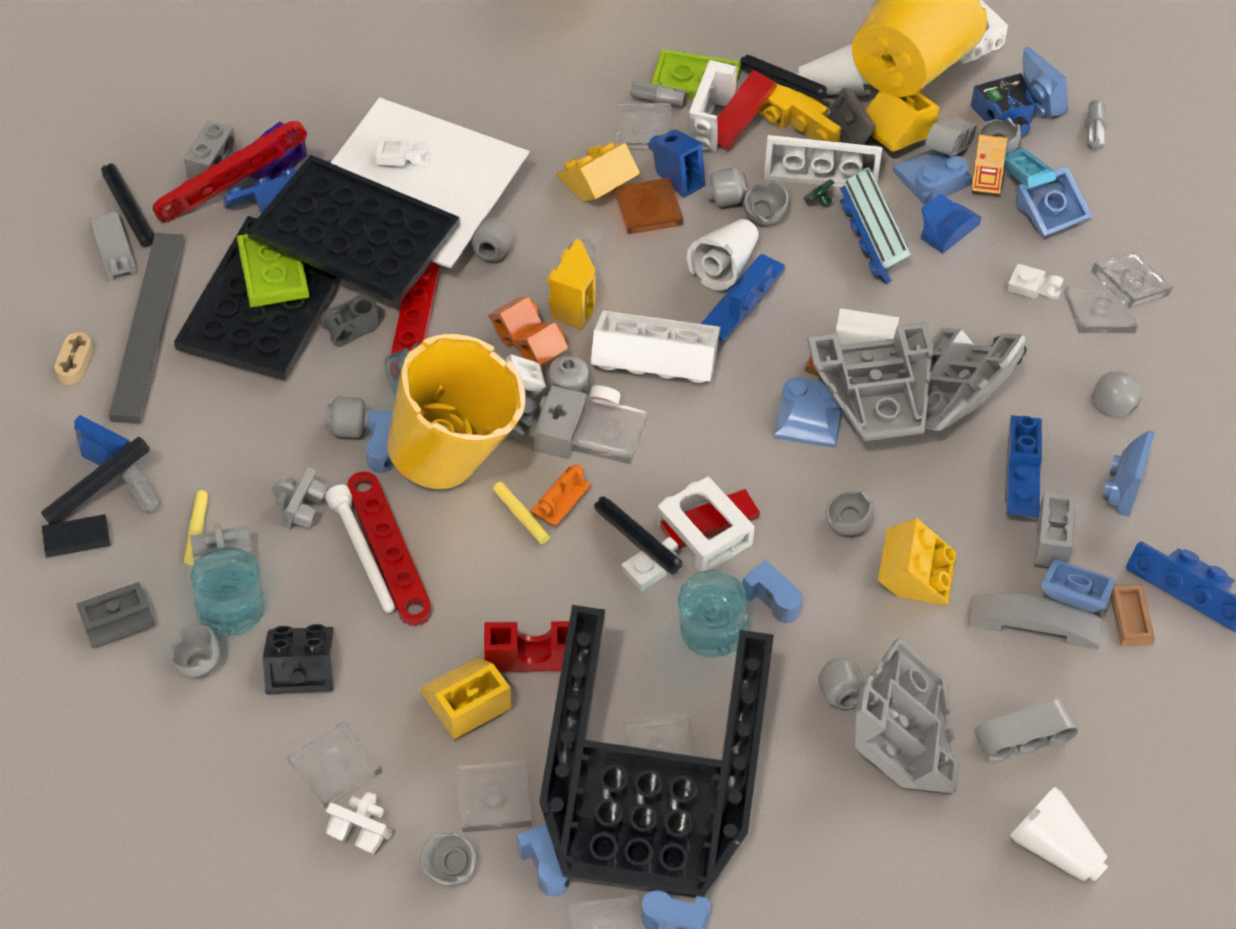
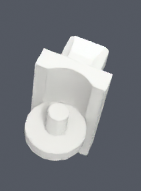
(343, 820)

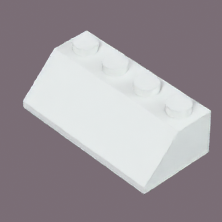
(818, 160)
(655, 346)

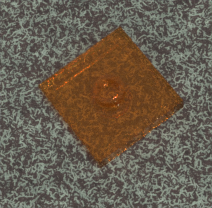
(648, 205)

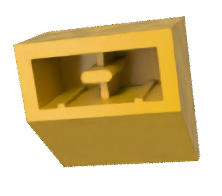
(901, 119)
(598, 171)
(572, 287)
(917, 563)
(468, 696)

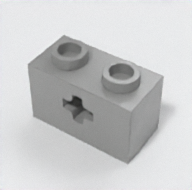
(558, 421)

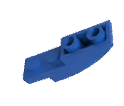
(1023, 466)

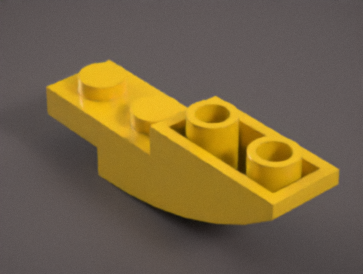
(804, 113)

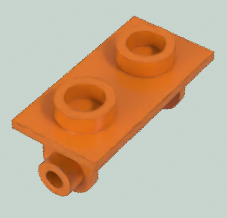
(562, 496)

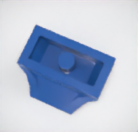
(946, 223)
(96, 441)

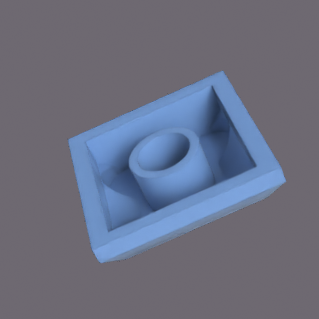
(1045, 85)
(933, 175)
(1053, 204)
(808, 413)
(1129, 472)
(1078, 586)

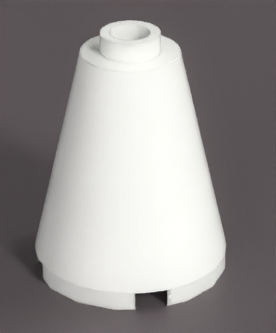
(836, 72)
(722, 254)
(1061, 838)

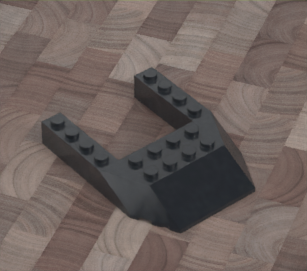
(647, 812)

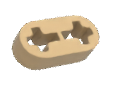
(68, 357)

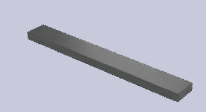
(147, 329)

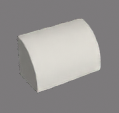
(864, 326)

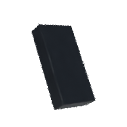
(76, 535)

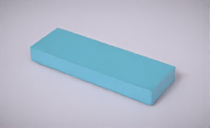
(1028, 168)

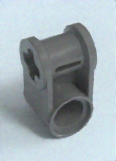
(351, 320)

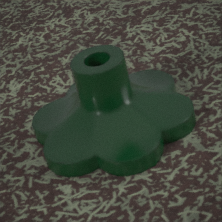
(820, 193)

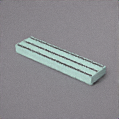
(877, 218)

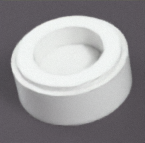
(605, 394)

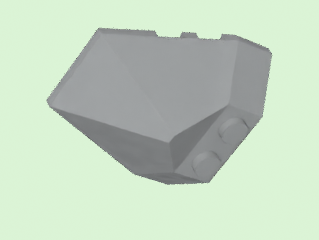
(966, 374)
(879, 381)
(904, 722)

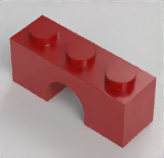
(519, 652)

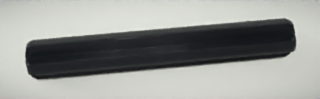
(784, 77)
(127, 204)
(95, 481)
(638, 535)

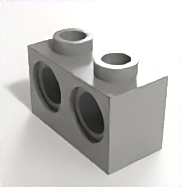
(210, 147)
(1055, 528)

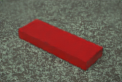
(743, 108)
(710, 520)

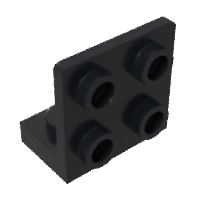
(298, 659)

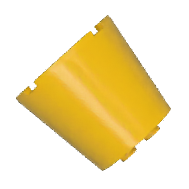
(915, 41)
(451, 409)

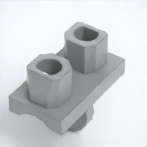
(297, 511)
(233, 537)

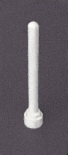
(340, 501)

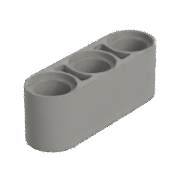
(951, 135)
(1026, 731)

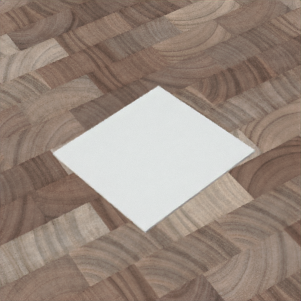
(462, 172)

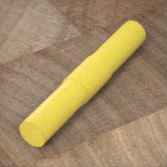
(521, 513)
(196, 522)

